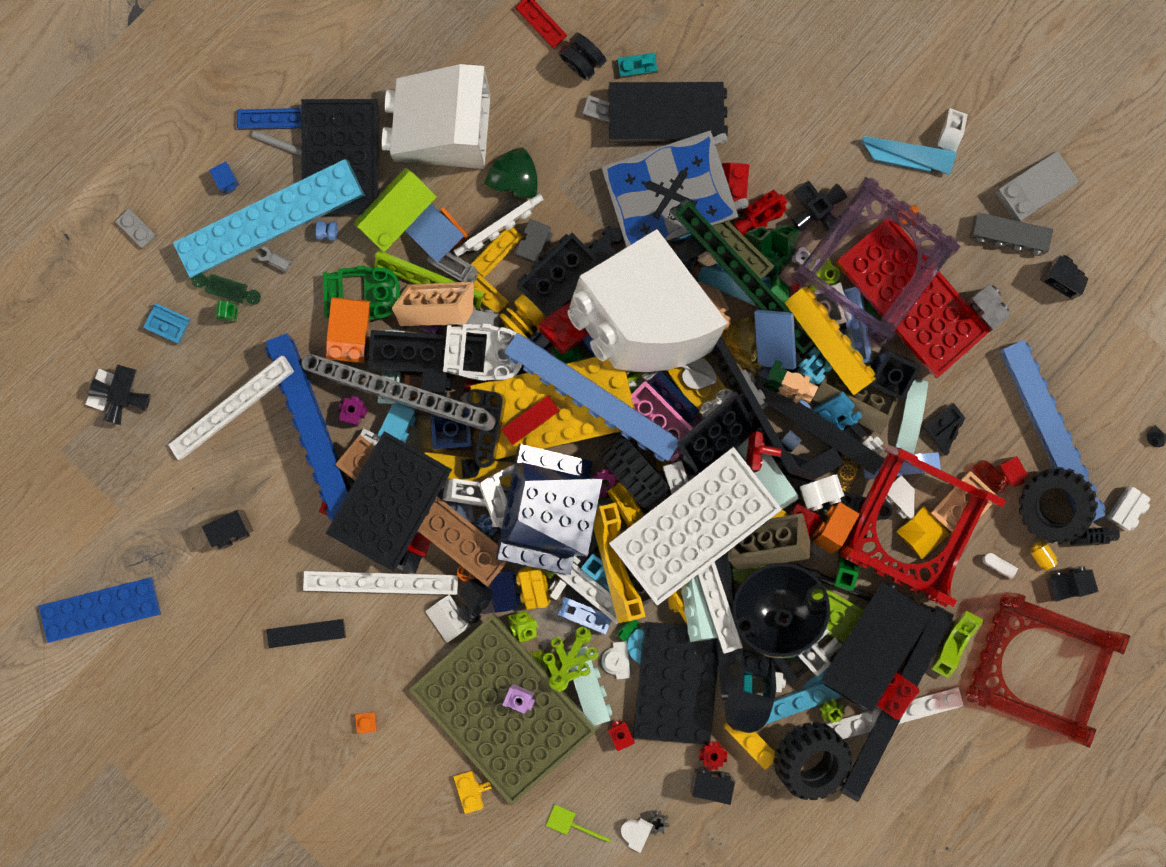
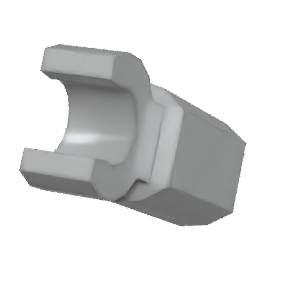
(276, 260)

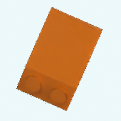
(348, 330)

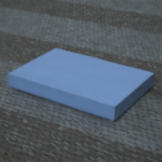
(434, 233)
(775, 338)

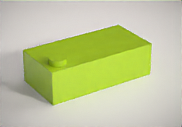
(395, 209)

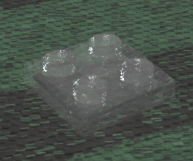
(550, 625)

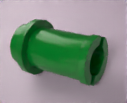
(627, 629)

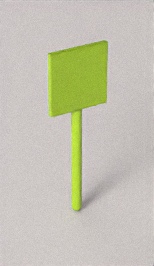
(562, 820)

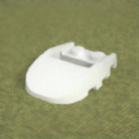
(496, 362)
(494, 495)

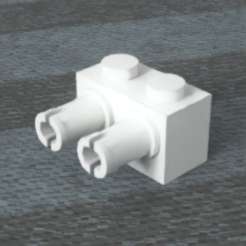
(818, 658)

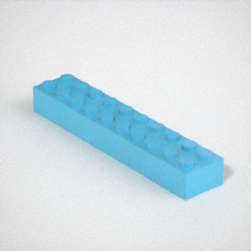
(269, 218)

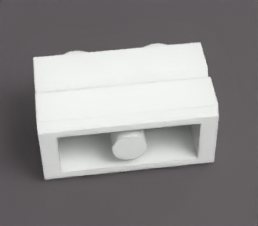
(1128, 509)

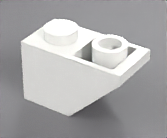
(902, 496)

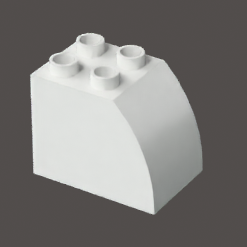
(645, 309)

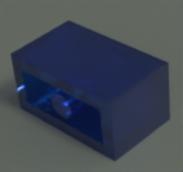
(505, 593)

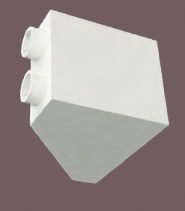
(439, 117)

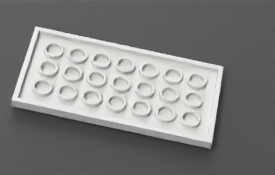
(695, 526)

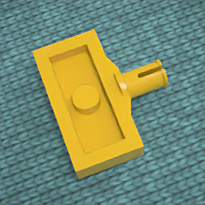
(470, 791)

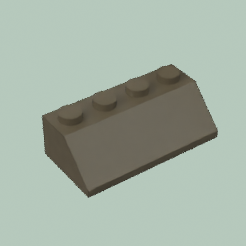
(870, 402)
(774, 542)

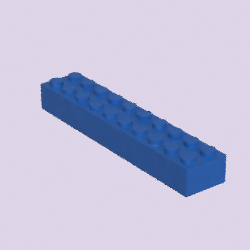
(311, 425)

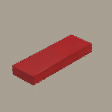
(541, 22)
(530, 420)

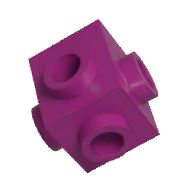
(345, 410)

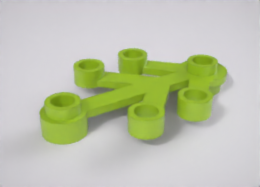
(570, 661)

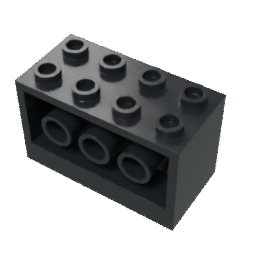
(557, 261)

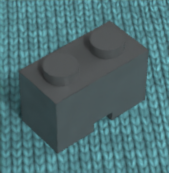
(537, 236)

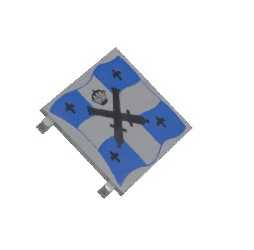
(658, 180)

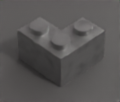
(988, 307)

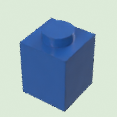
(224, 178)

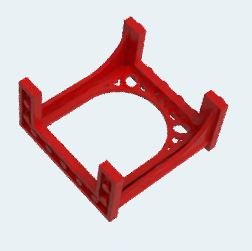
(939, 583)

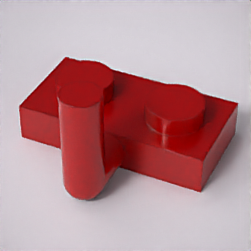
(756, 448)

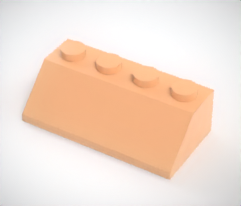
(435, 304)

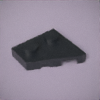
(945, 427)

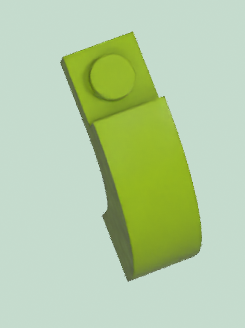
(955, 643)

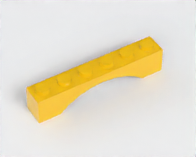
(625, 598)

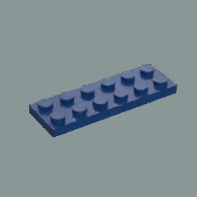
(99, 610)

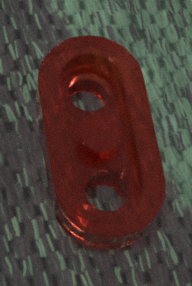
(990, 476)

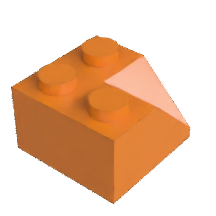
(833, 533)

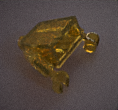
(742, 343)

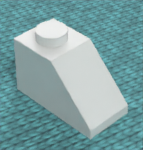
(952, 130)

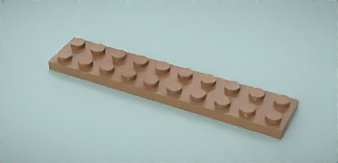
(441, 525)

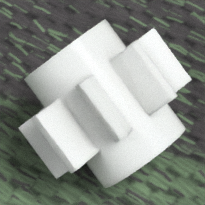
(873, 444)

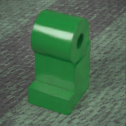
(226, 311)

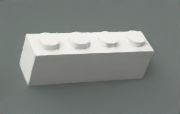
(466, 492)

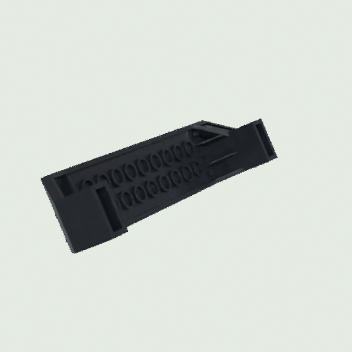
(789, 463)

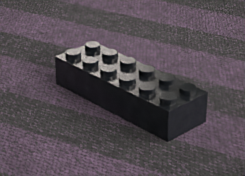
(420, 352)

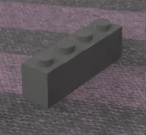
(1011, 233)

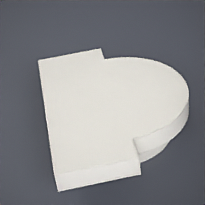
(616, 660)
(636, 833)

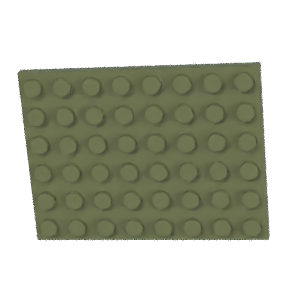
(506, 745)

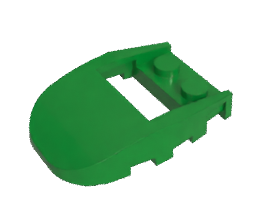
(380, 288)

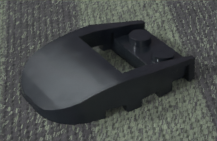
(747, 710)

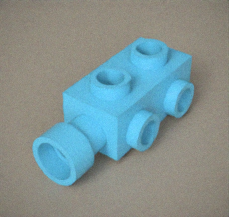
(814, 366)

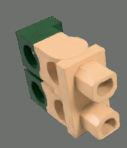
(790, 384)

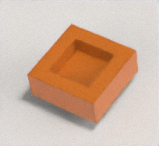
(366, 722)

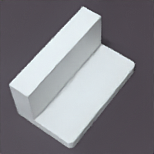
(447, 619)

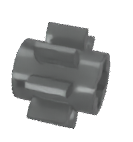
(661, 826)

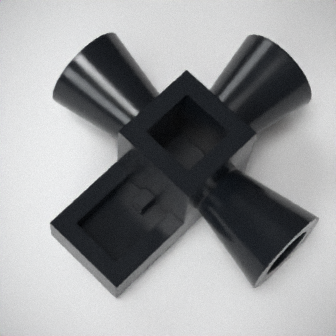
(817, 205)
(119, 394)

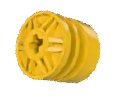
(524, 318)

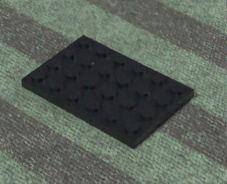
(342, 131)
(388, 501)
(675, 685)

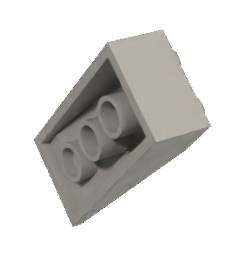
(1036, 187)

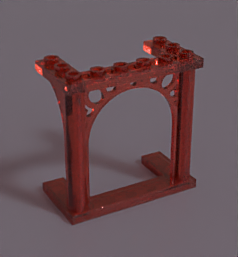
(1015, 605)

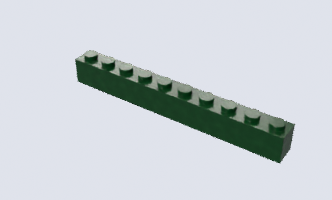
(735, 266)

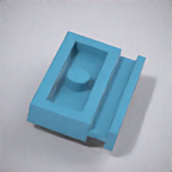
(167, 323)

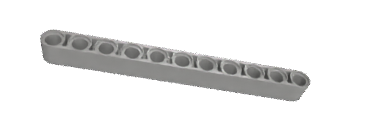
(404, 396)

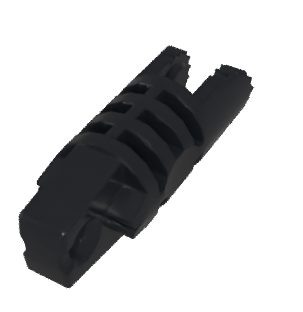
(1097, 536)

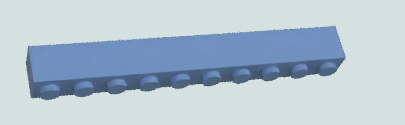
(592, 396)
(1044, 415)

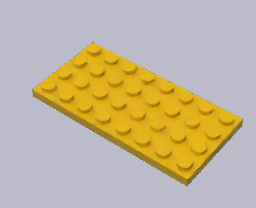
(569, 424)

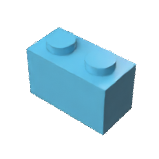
(399, 421)

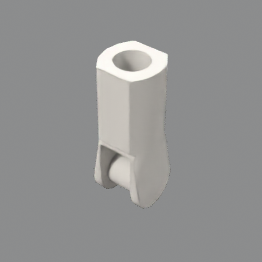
(999, 565)

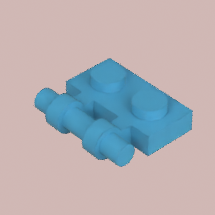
(836, 407)

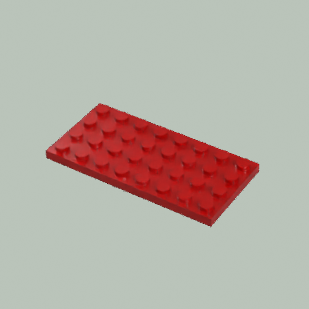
(940, 322)

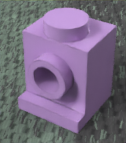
(518, 692)

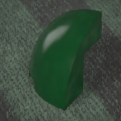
(514, 173)
(775, 244)

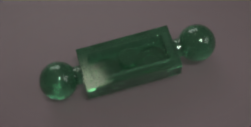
(226, 288)

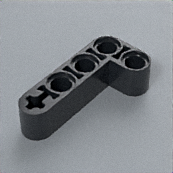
(498, 412)

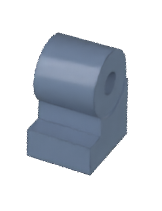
(790, 441)

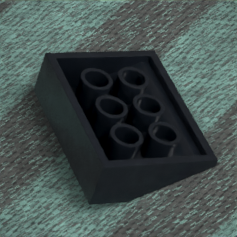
(715, 435)

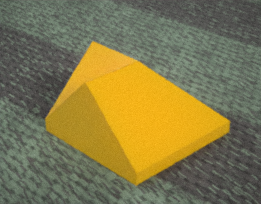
(922, 532)

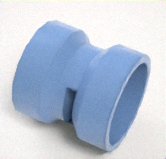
(326, 230)

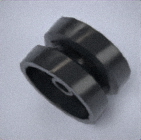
(582, 56)

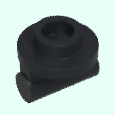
(1156, 437)
(469, 468)

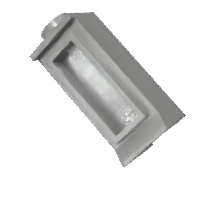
(455, 268)

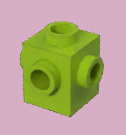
(522, 626)

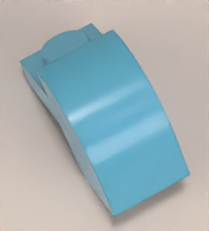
(595, 569)

